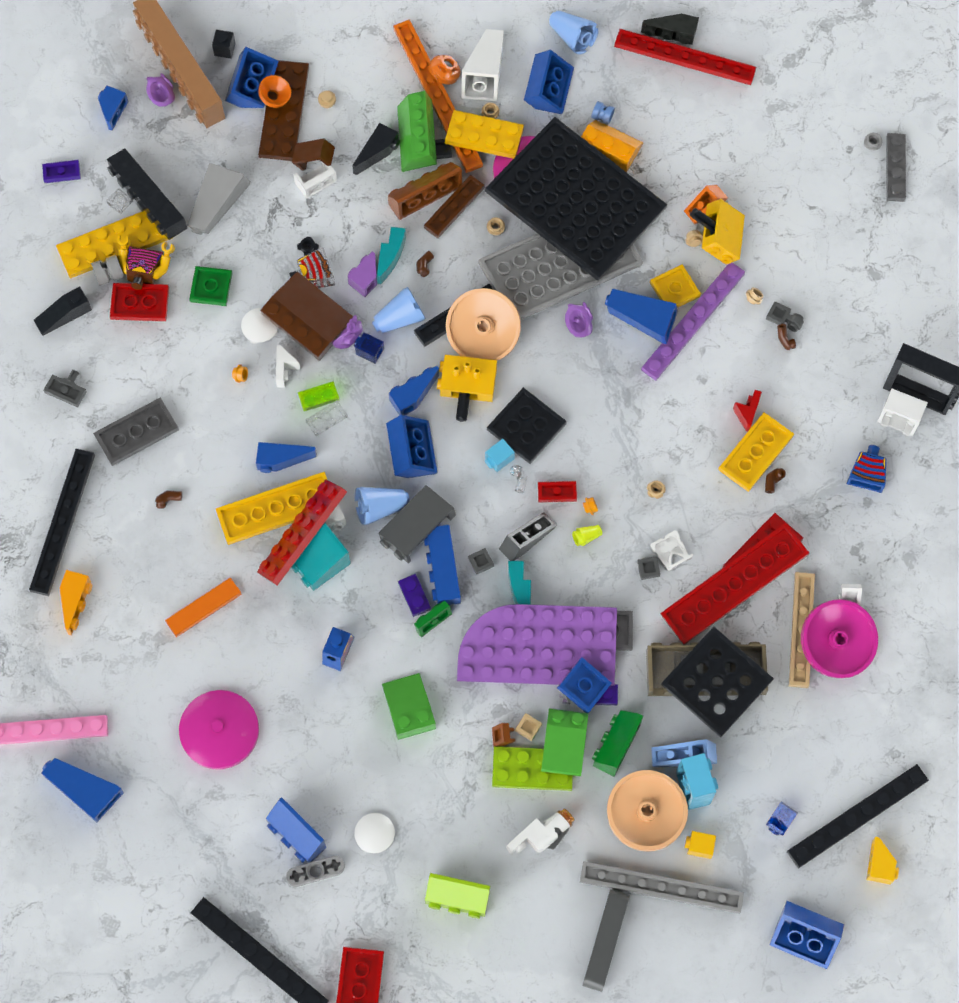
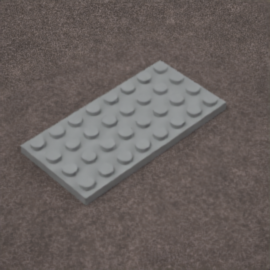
(540, 275)

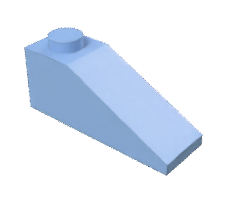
(672, 754)

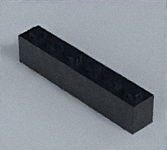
(146, 193)

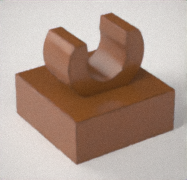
(501, 735)

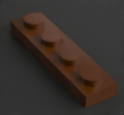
(454, 206)

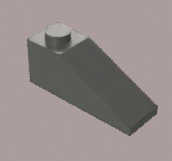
(526, 536)

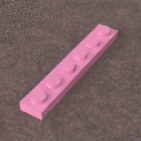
(53, 729)

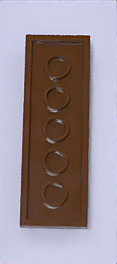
(282, 124)

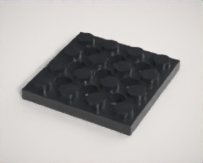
(716, 668)

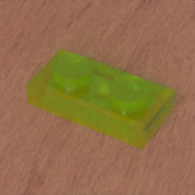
(318, 396)

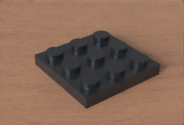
(526, 425)

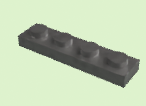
(895, 167)

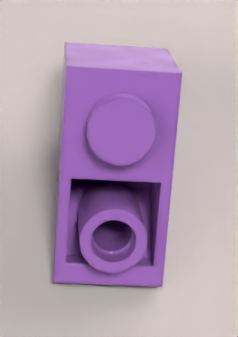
(364, 276)

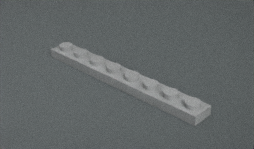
(661, 887)

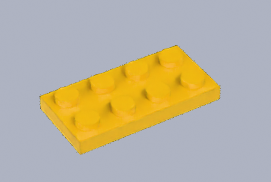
(484, 134)
(756, 451)

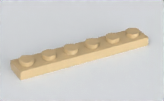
(802, 605)

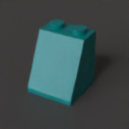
(321, 559)

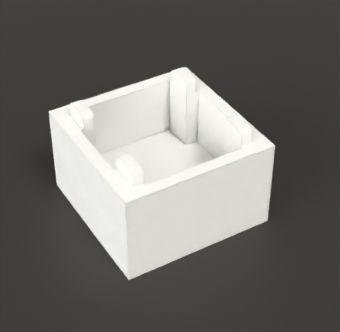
(902, 412)

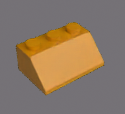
(612, 143)

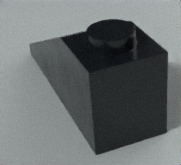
(377, 148)
(63, 311)

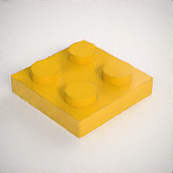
(675, 286)

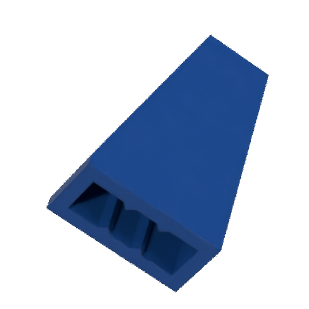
(643, 313)
(84, 789)

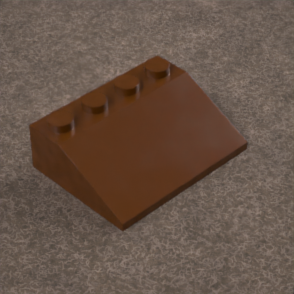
(306, 315)

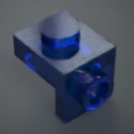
(781, 819)

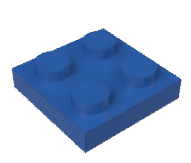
(584, 685)

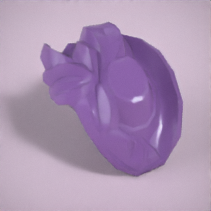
(160, 90)
(579, 320)
(349, 335)

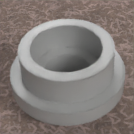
(873, 137)

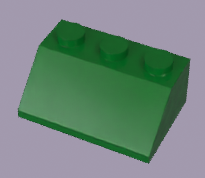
(617, 741)

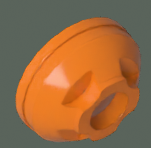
(442, 72)
(279, 86)

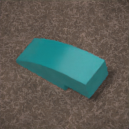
(390, 253)
(519, 588)

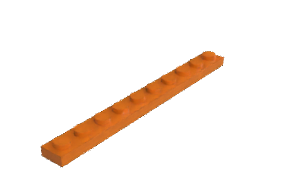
(440, 100)

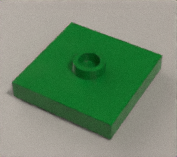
(210, 286)

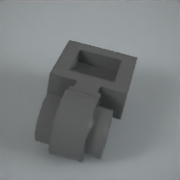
(780, 314)

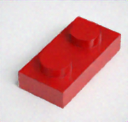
(557, 491)

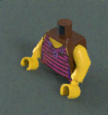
(143, 265)

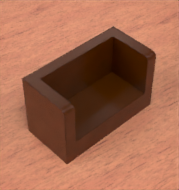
(312, 151)

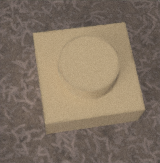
(528, 727)

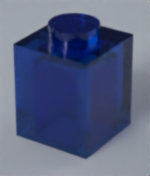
(369, 347)

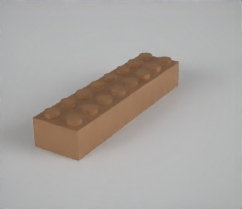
(179, 61)

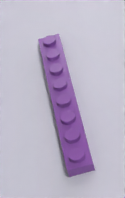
(693, 321)

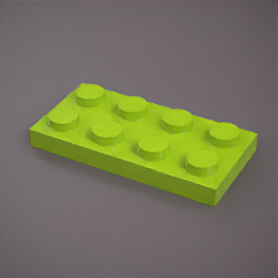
(522, 770)

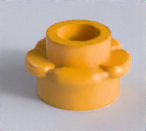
(240, 373)
(590, 505)

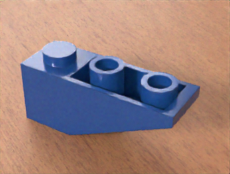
(410, 395)

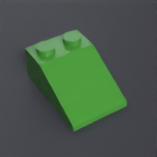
(409, 706)
(564, 742)

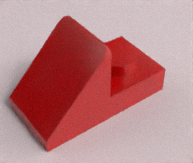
(747, 412)

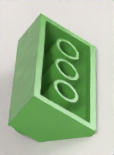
(416, 132)

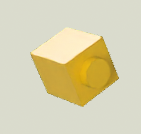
(700, 844)

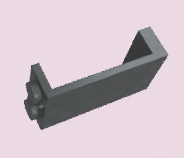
(415, 522)

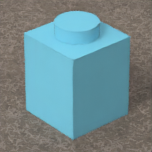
(499, 455)

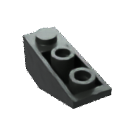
(672, 27)

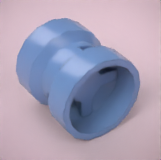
(602, 112)

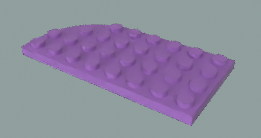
(537, 644)

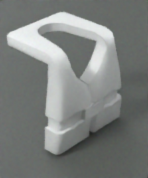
(668, 547)

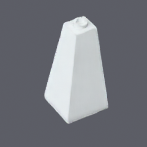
(483, 68)

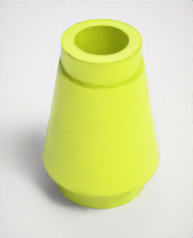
(586, 534)

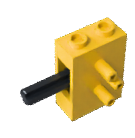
(722, 230)
(467, 380)

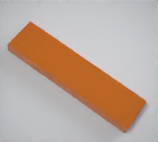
(203, 607)

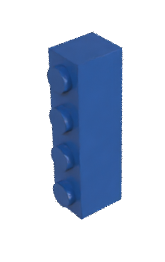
(443, 566)

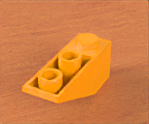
(73, 594)

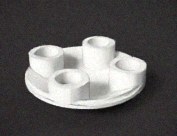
(257, 327)
(374, 833)

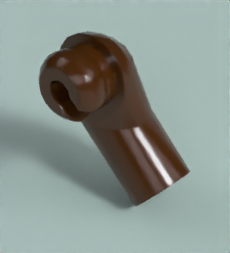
(421, 264)
(782, 336)
(772, 478)
(166, 496)

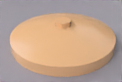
(483, 324)
(647, 810)

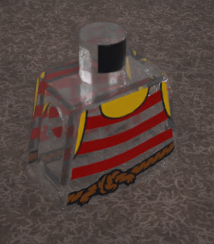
(315, 268)

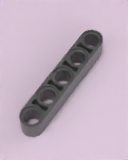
(606, 940)

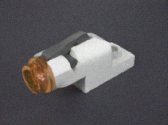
(544, 835)

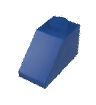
(112, 105)

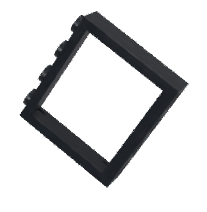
(930, 365)

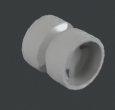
(107, 270)

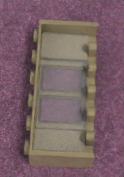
(665, 658)

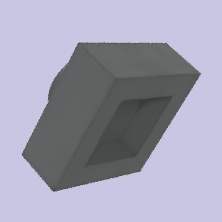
(480, 561)
(648, 568)

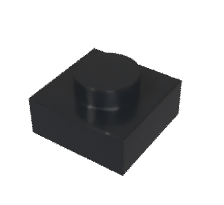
(442, 150)

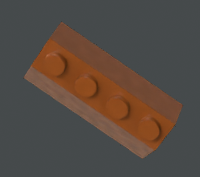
(425, 190)

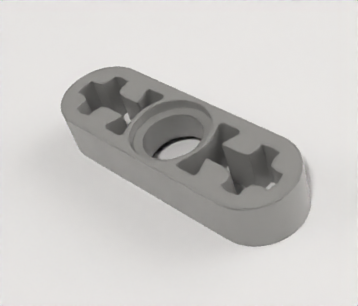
(299, 869)

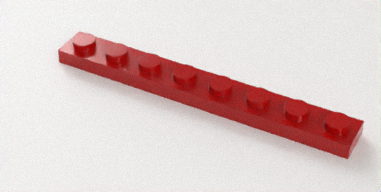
(685, 57)

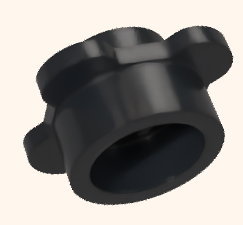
(308, 241)

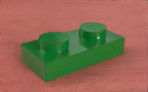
(429, 621)

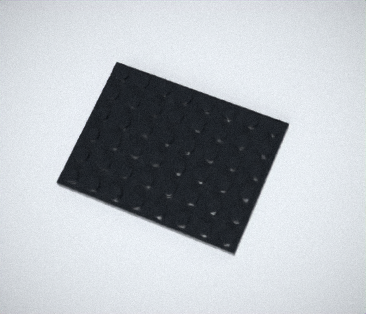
(576, 198)

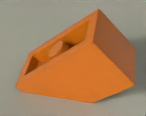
(707, 195)

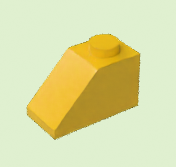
(881, 863)

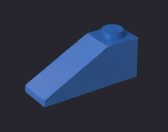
(281, 456)

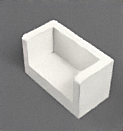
(315, 180)

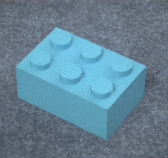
(696, 781)

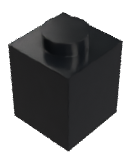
(223, 44)

